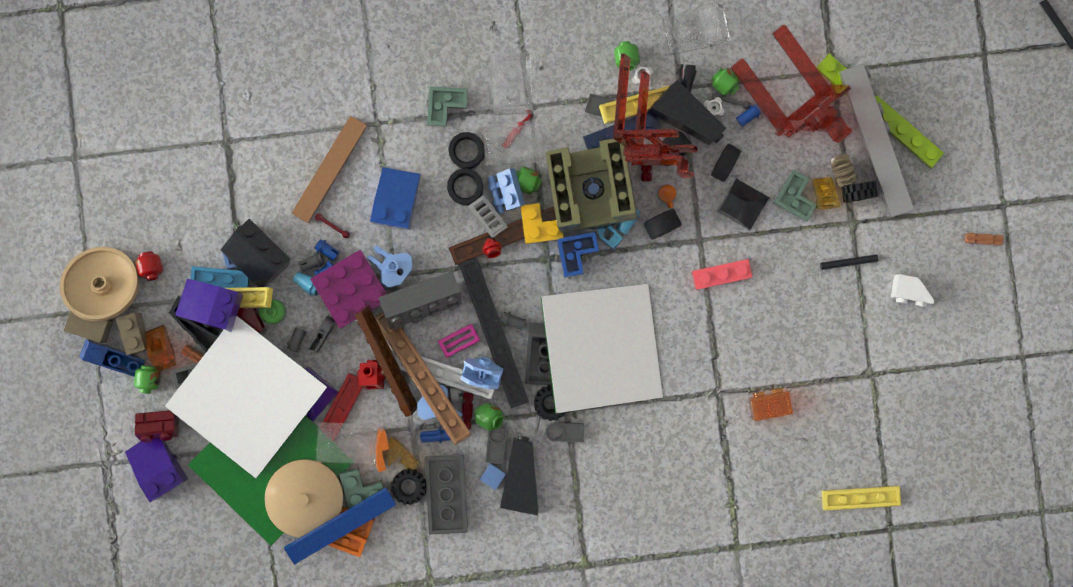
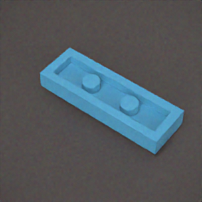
(220, 277)

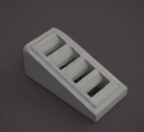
(480, 202)

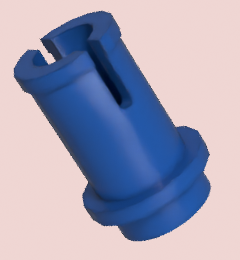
(747, 116)
(326, 249)

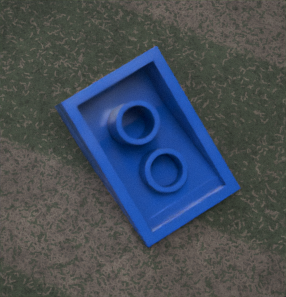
(395, 198)

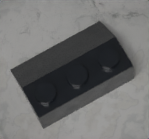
(255, 254)

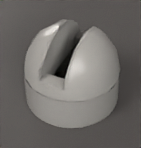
(454, 396)

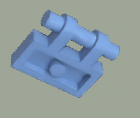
(509, 188)

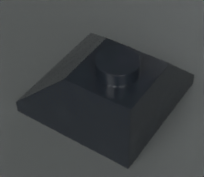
(743, 204)

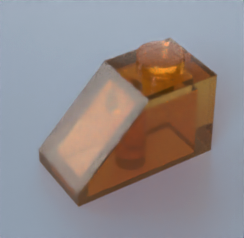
(160, 348)

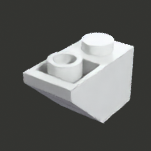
(910, 288)

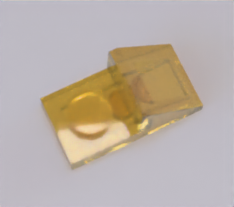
(825, 193)
(397, 449)

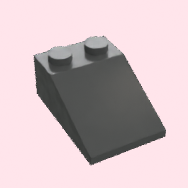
(537, 356)

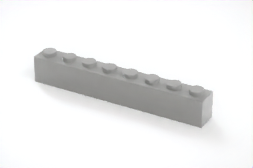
(876, 140)

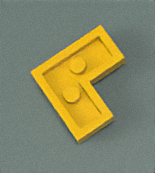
(535, 229)

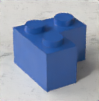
(572, 248)

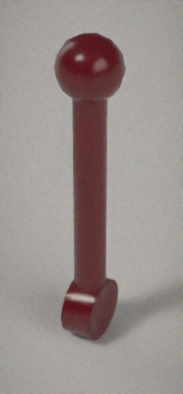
(319, 217)

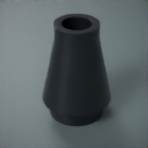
(687, 75)

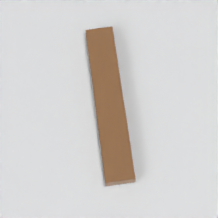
(329, 169)

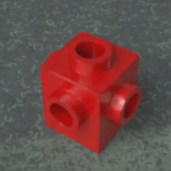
(370, 375)

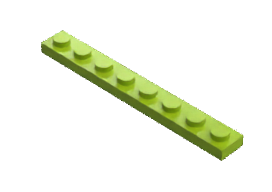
(899, 127)

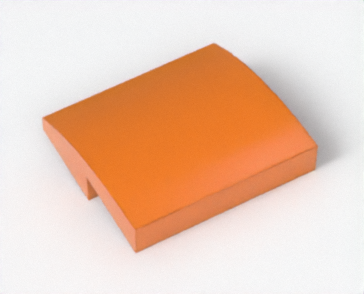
(381, 445)
(355, 540)

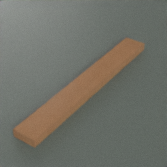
(424, 381)

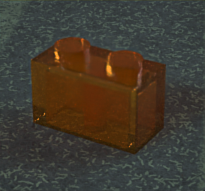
(770, 405)

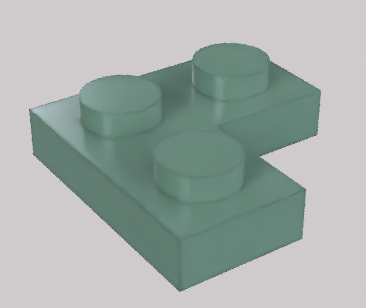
(440, 100)
(791, 199)
(354, 488)

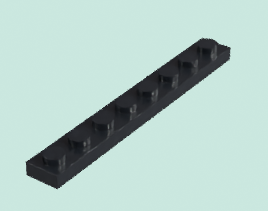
(493, 332)

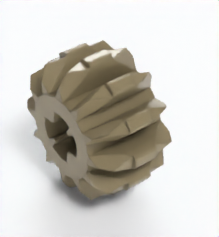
(843, 170)

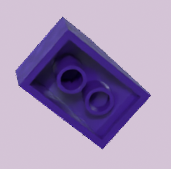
(209, 304)
(155, 468)

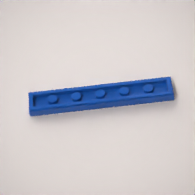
(339, 526)

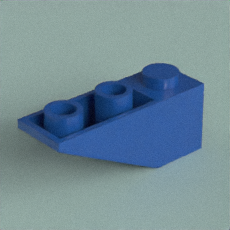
(110, 357)

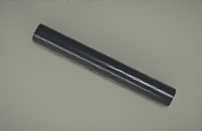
(1057, 22)
(849, 262)

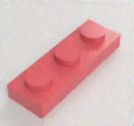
(722, 274)

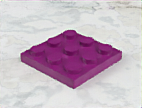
(349, 288)

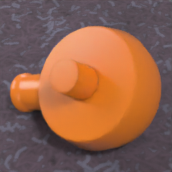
(667, 194)

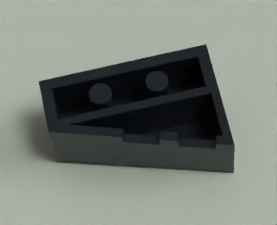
(201, 333)

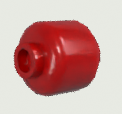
(149, 266)

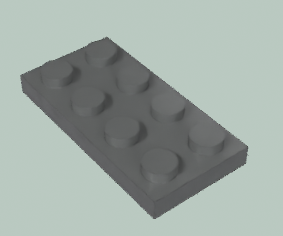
(446, 494)

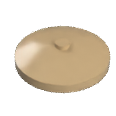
(99, 284)
(303, 496)

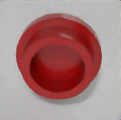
(492, 248)

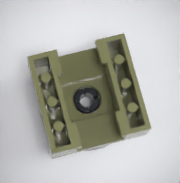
(610, 204)

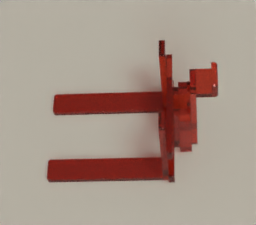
(804, 116)
(636, 151)

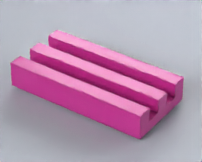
(473, 333)

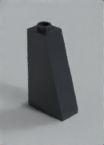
(688, 114)
(520, 481)

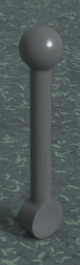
(746, 104)

